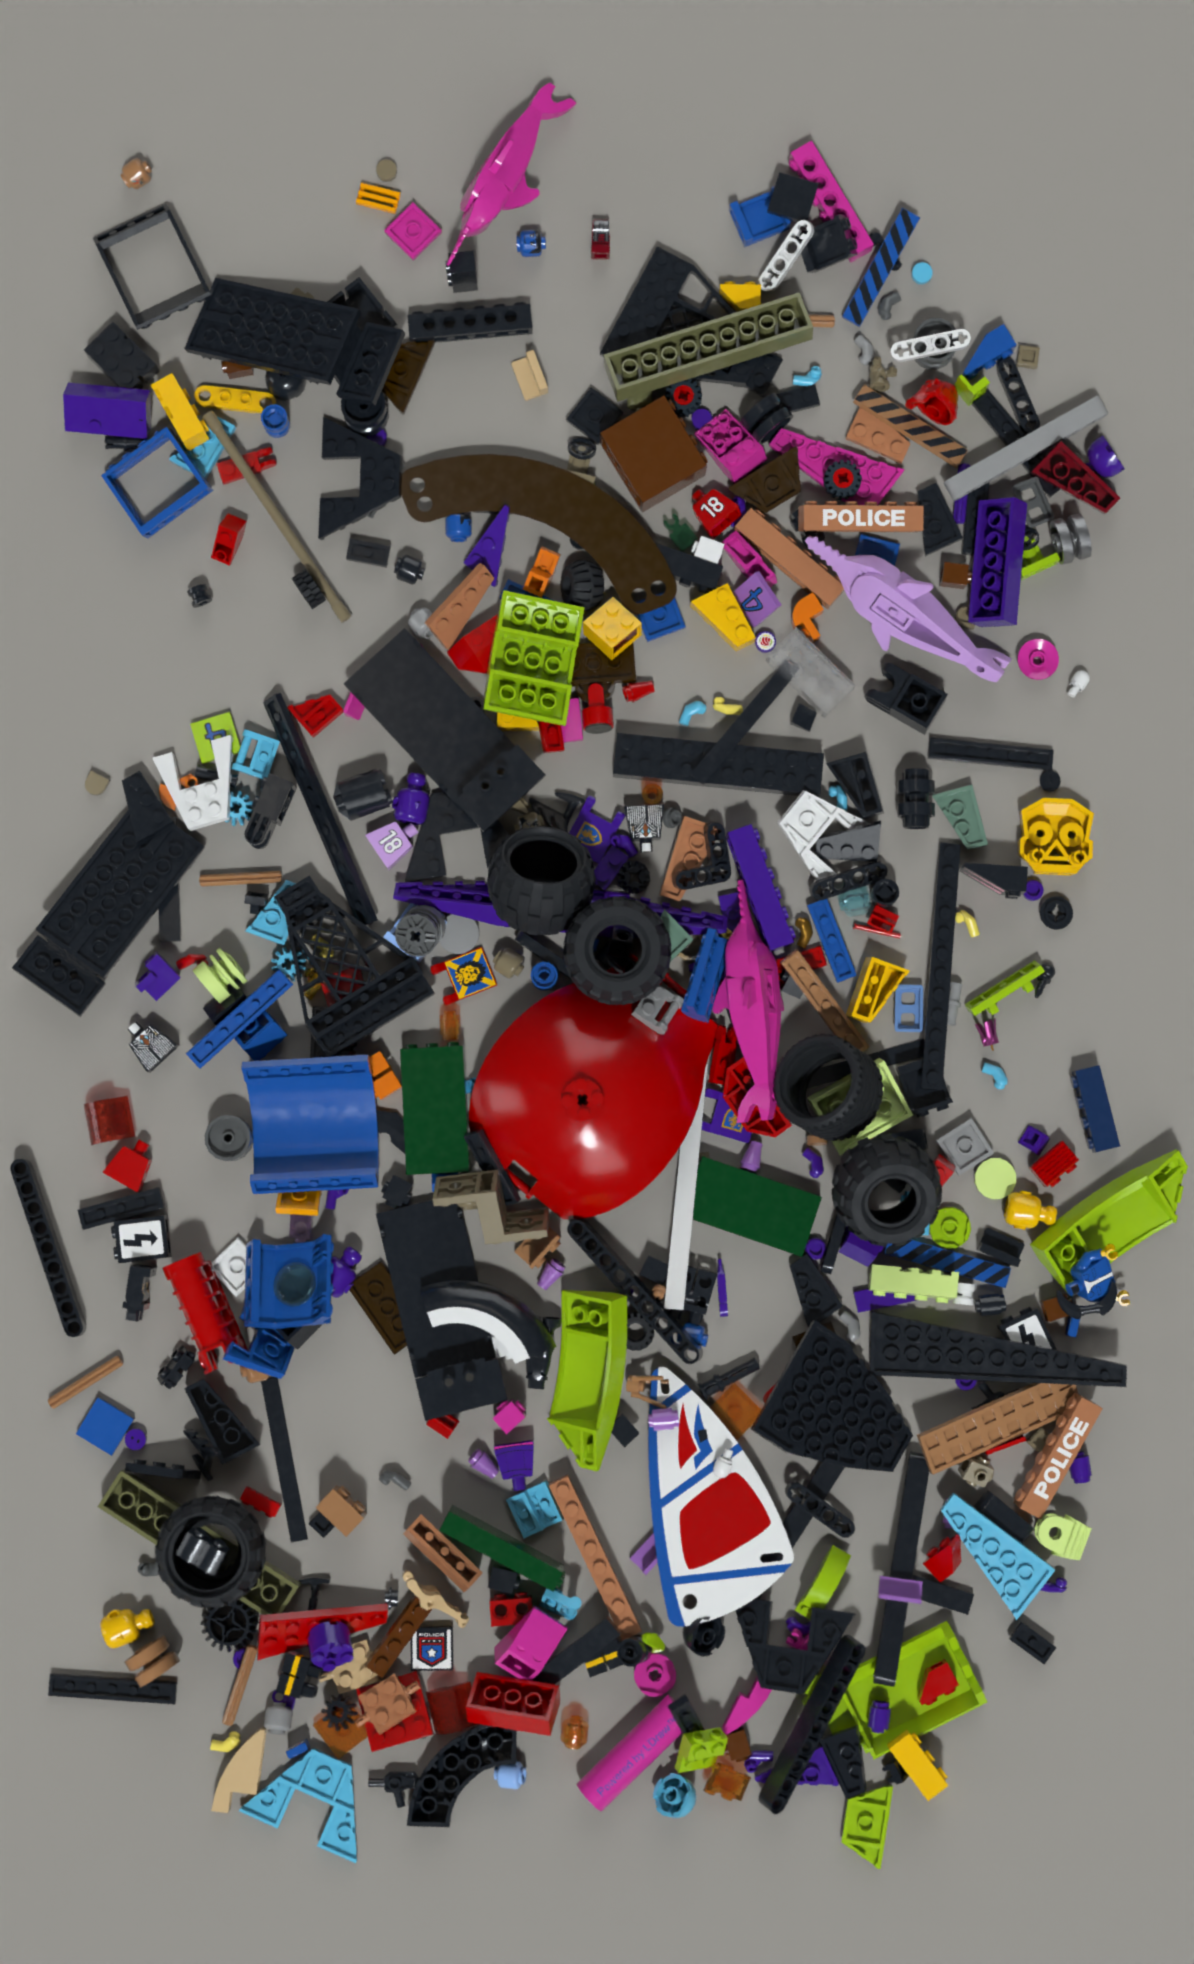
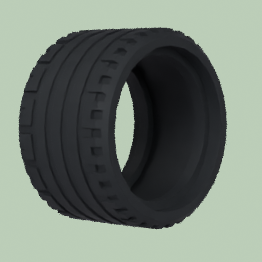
(796, 1072)

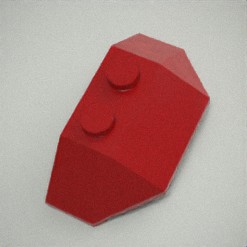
(474, 649)
(737, 1084)

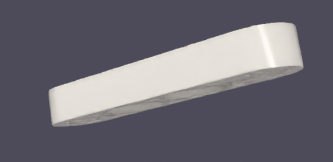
(783, 253)
(931, 349)

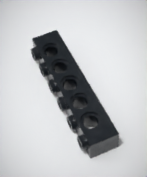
(479, 330)

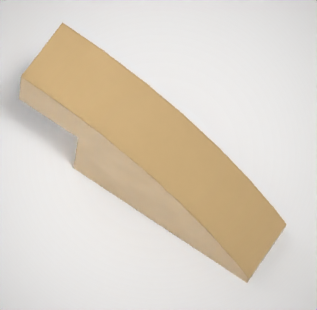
(242, 1772)

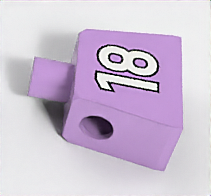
(392, 842)

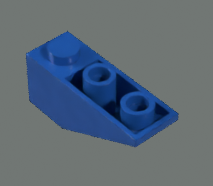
(994, 346)

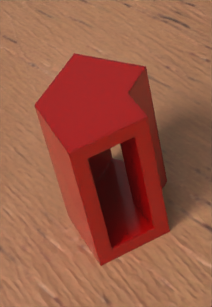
(883, 919)
(443, 1425)

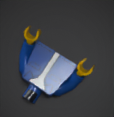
(1094, 1276)

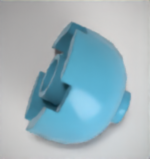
(674, 1796)

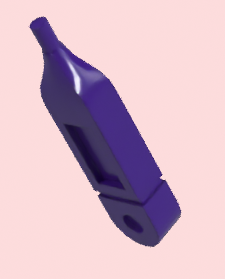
(722, 1295)

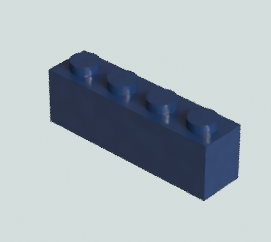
(1095, 1109)

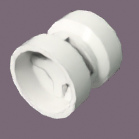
(964, 1294)

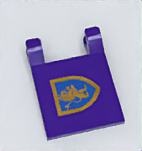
(595, 831)
(724, 1120)

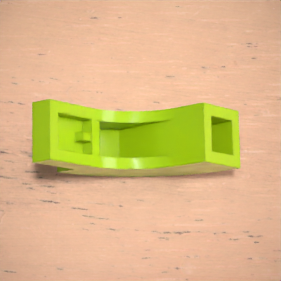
(825, 1581)

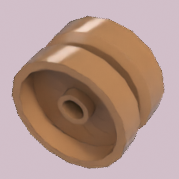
(152, 1661)

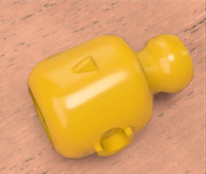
(1026, 1210)
(124, 1626)

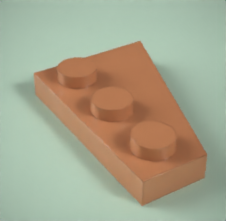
(877, 436)

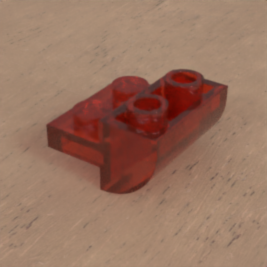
(109, 1120)
(449, 1708)

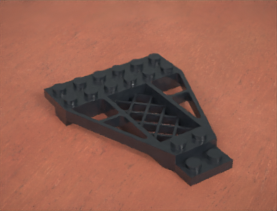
(653, 303)
(370, 1005)

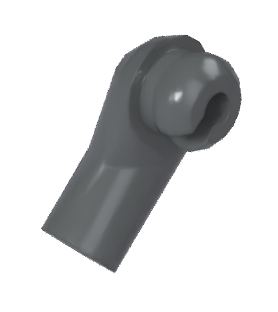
(395, 1477)

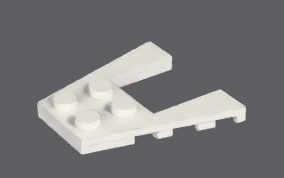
(205, 802)
(806, 822)

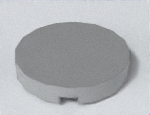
(460, 934)

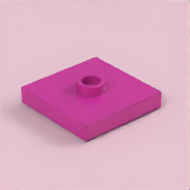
(413, 231)

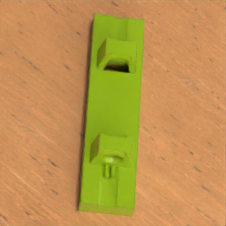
(990, 997)

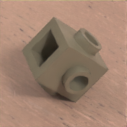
(977, 1470)

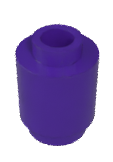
(1081, 1468)
(879, 1716)

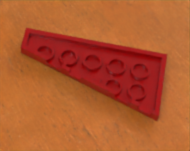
(290, 1630)

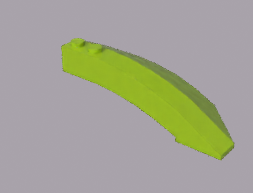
(1115, 1214)
(589, 1372)

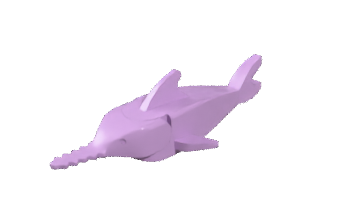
(906, 610)

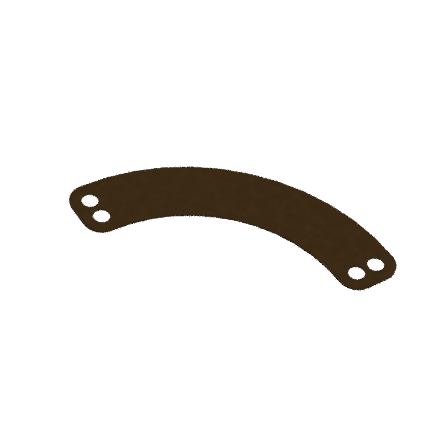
(553, 498)

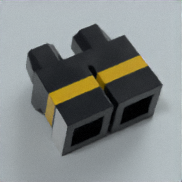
(597, 1664)
(296, 1676)

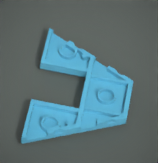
(321, 1778)

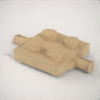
(353, 1673)

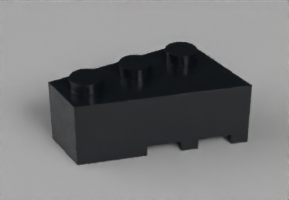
(462, 272)
(858, 782)

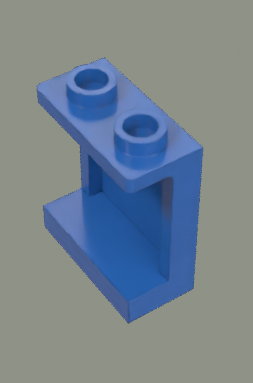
(753, 220)

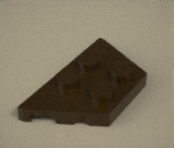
(407, 372)
(771, 483)

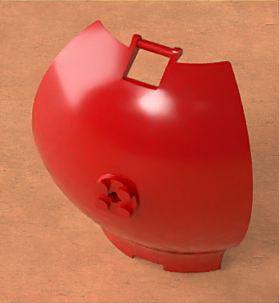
(636, 1086)

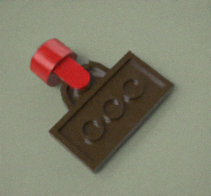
(595, 683)

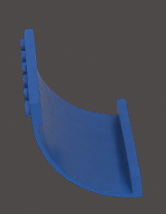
(313, 1124)

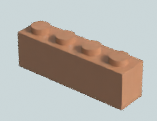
(442, 1553)

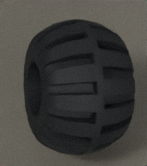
(582, 584)

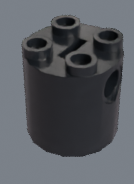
(362, 795)

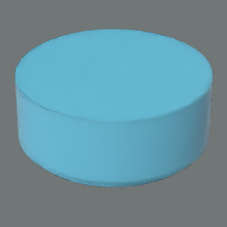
(921, 273)

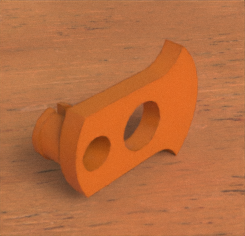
(165, 795)

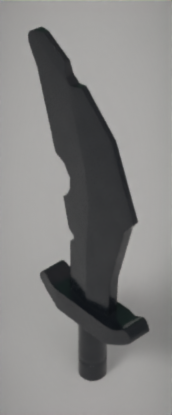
(394, 1126)

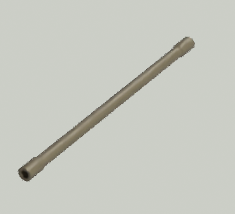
(336, 604)

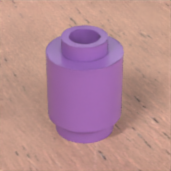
(663, 1419)

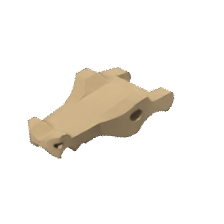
(431, 1598)

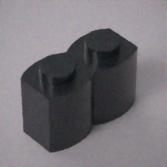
(203, 1550)

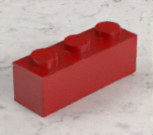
(260, 1502)

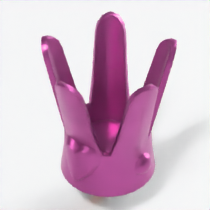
(989, 1037)

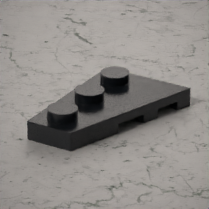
(144, 808)

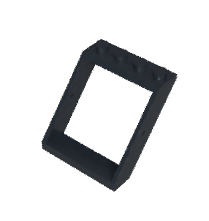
(176, 303)

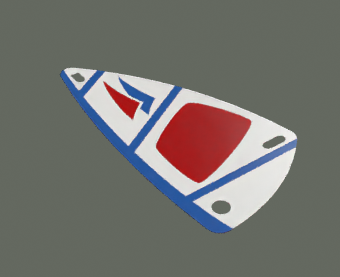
(706, 1525)

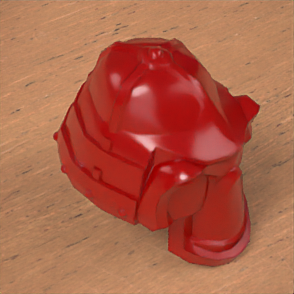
(936, 401)

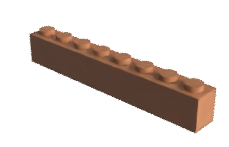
(595, 1557)

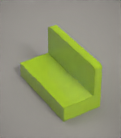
(968, 392)

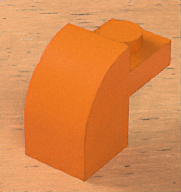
(542, 572)
(803, 613)

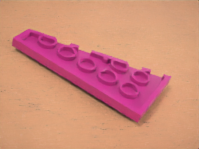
(816, 457)

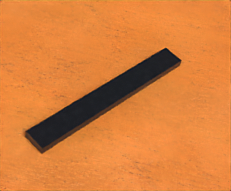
(798, 1518)

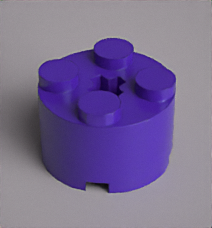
(330, 1645)

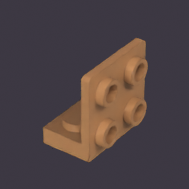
(533, 1250)

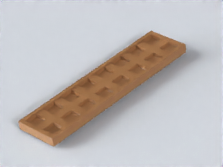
(993, 1424)

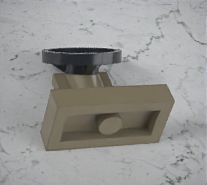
(580, 459)

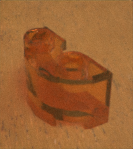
(726, 1781)

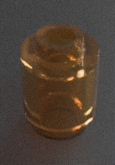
(652, 788)
(450, 1025)

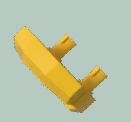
(1055, 819)

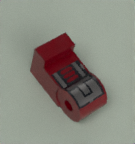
(600, 239)

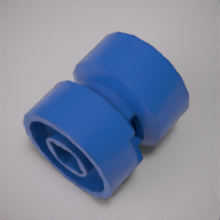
(275, 421)
(544, 976)

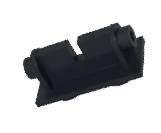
(169, 1373)

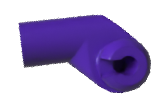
(332, 1196)
(1058, 1587)

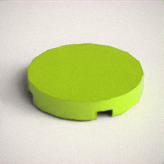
(950, 1228)

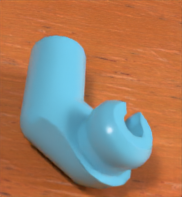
(809, 379)
(691, 709)
(840, 795)
(997, 1073)

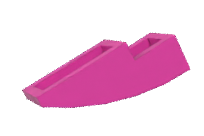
(747, 558)
(745, 1707)

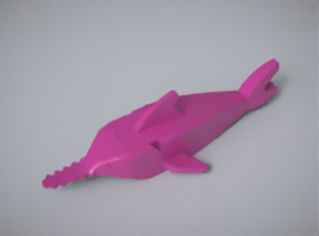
(501, 178)
(755, 1009)

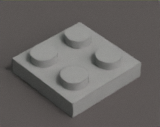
(965, 1146)

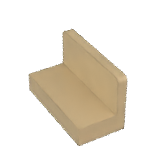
(530, 376)

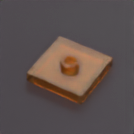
(735, 1411)
(344, 1740)

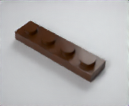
(397, 1637)

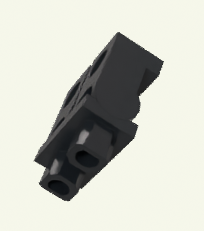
(137, 1291)
(698, 1298)

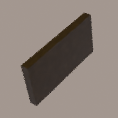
(377, 1299)

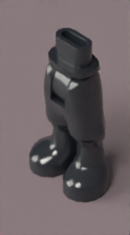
(538, 1366)

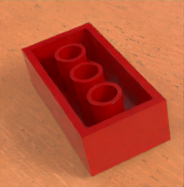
(513, 1703)

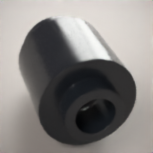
(990, 1304)

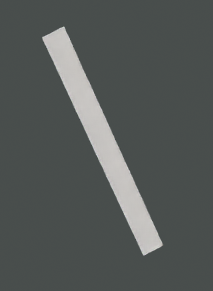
(684, 1211)

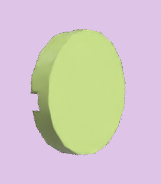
(995, 1178)

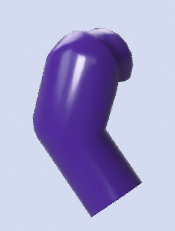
(742, 506)
(624, 842)
(816, 1162)
(792, 1623)
(756, 1758)

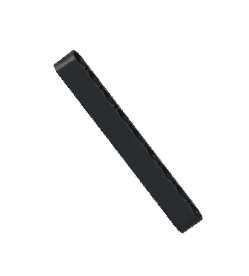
(40, 1240)
(644, 1293)
(811, 1724)

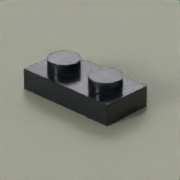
(799, 399)
(368, 553)
(1032, 1642)

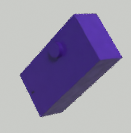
(107, 410)

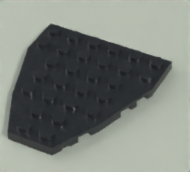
(832, 1408)

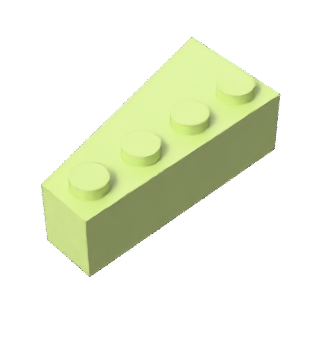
(913, 1282)

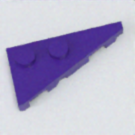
(491, 546)
(816, 1772)

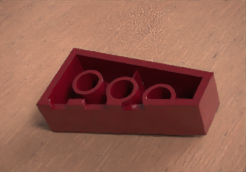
(1075, 478)

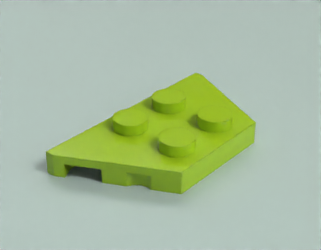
(867, 1823)

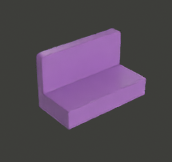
(645, 1555)
(900, 1589)

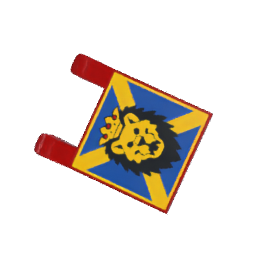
(467, 973)

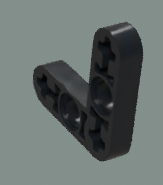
(714, 863)

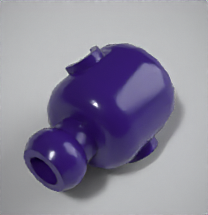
(411, 802)
(343, 1273)

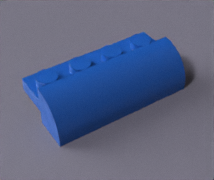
(705, 977)

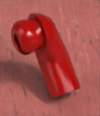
(191, 959)

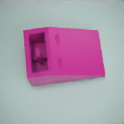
(731, 446)
(529, 1644)

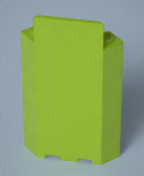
(905, 1707)

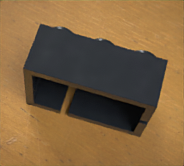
(363, 299)
(120, 358)

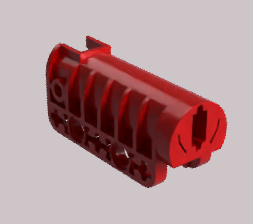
(204, 1307)

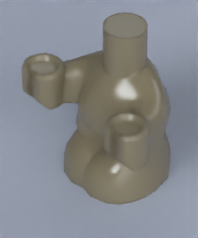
(878, 376)

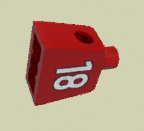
(714, 511)

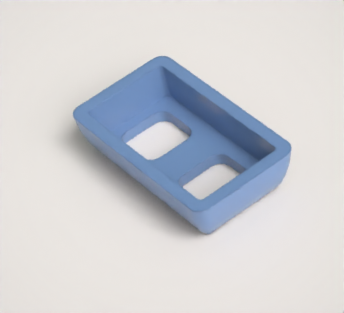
(916, 1008)

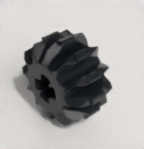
(339, 1721)

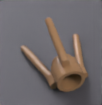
(637, 1383)

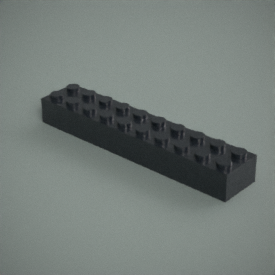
(743, 769)

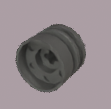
(424, 920)

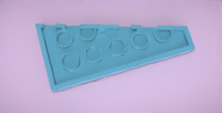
(1006, 1562)

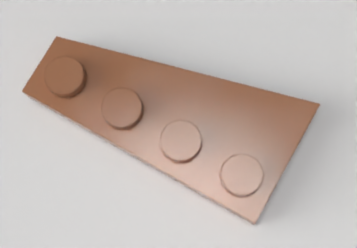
(456, 610)
(687, 853)

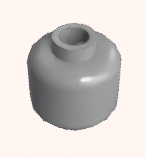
(417, 624)
(278, 1718)

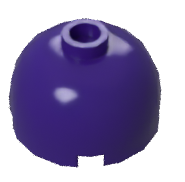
(1103, 459)

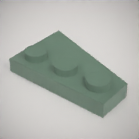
(964, 815)
(679, 937)

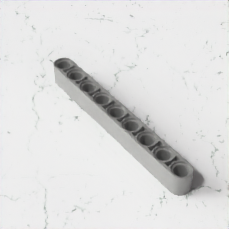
(1025, 448)

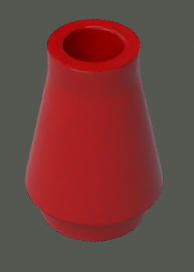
(637, 690)

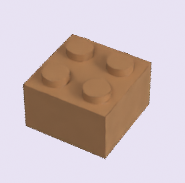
(342, 1510)

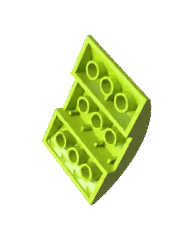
(533, 658)

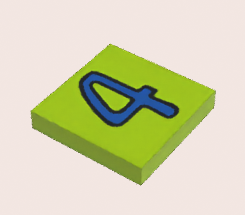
(212, 729)

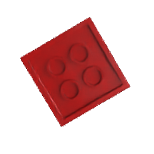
(410, 1729)

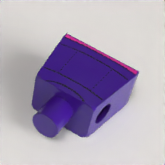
(515, 1461)

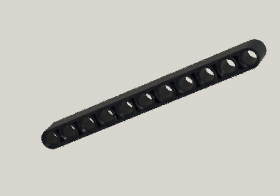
(902, 1567)

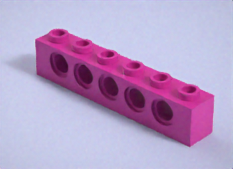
(810, 156)

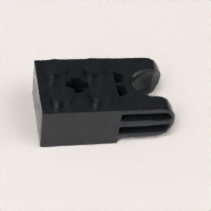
(907, 692)
(269, 810)

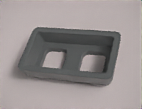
(1039, 501)

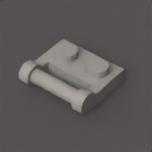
(651, 1005)

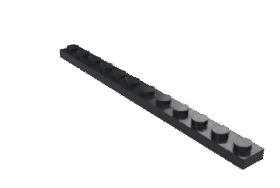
(319, 809)
(940, 967)

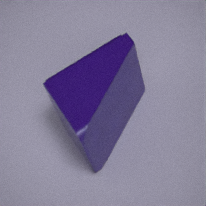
(1034, 1140)

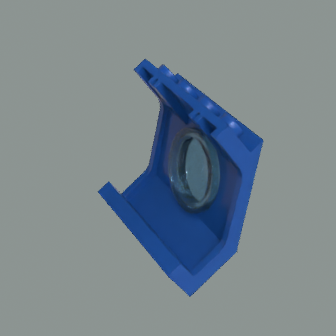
(288, 1284)

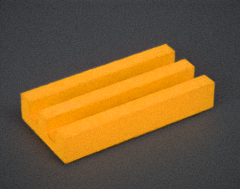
(359, 201)

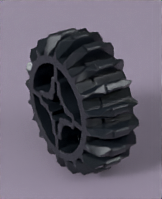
(224, 1641)

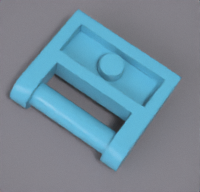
(262, 756)
(560, 1604)

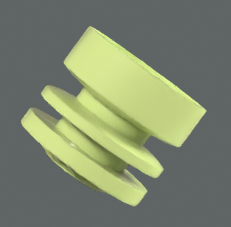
(220, 975)

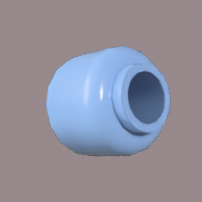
(510, 1775)

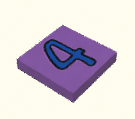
(756, 599)

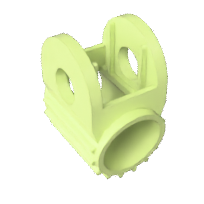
(1070, 1535)

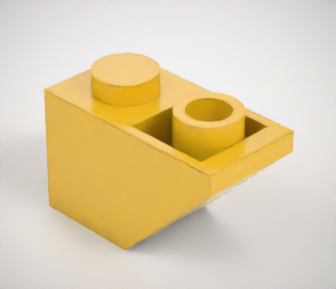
(741, 295)

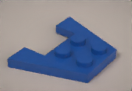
(267, 1352)

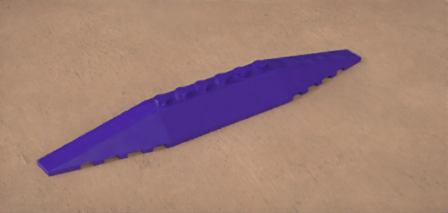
(474, 903)

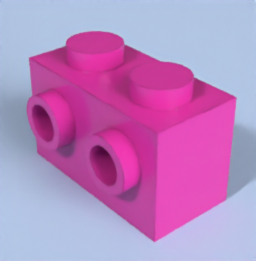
(509, 1414)

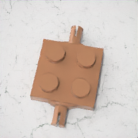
(387, 1703)

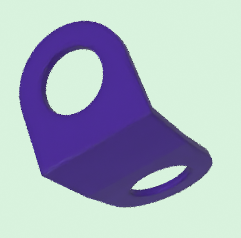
(289, 1700)

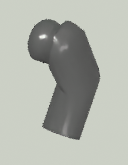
(886, 304)
(148, 1569)

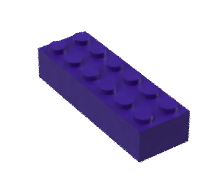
(997, 562)
(760, 890)

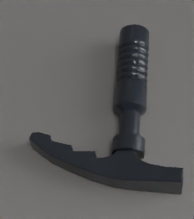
(314, 1587)

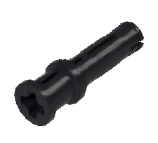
(750, 1366)

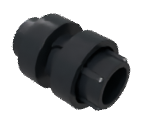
(916, 789)

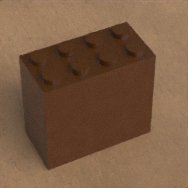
(653, 453)

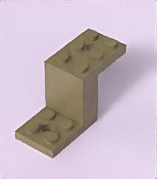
(495, 1221)

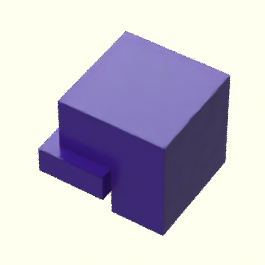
(158, 978)
(859, 1249)

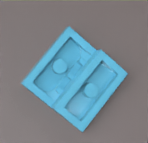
(535, 1509)

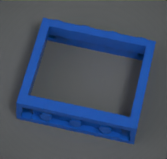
(130, 459)

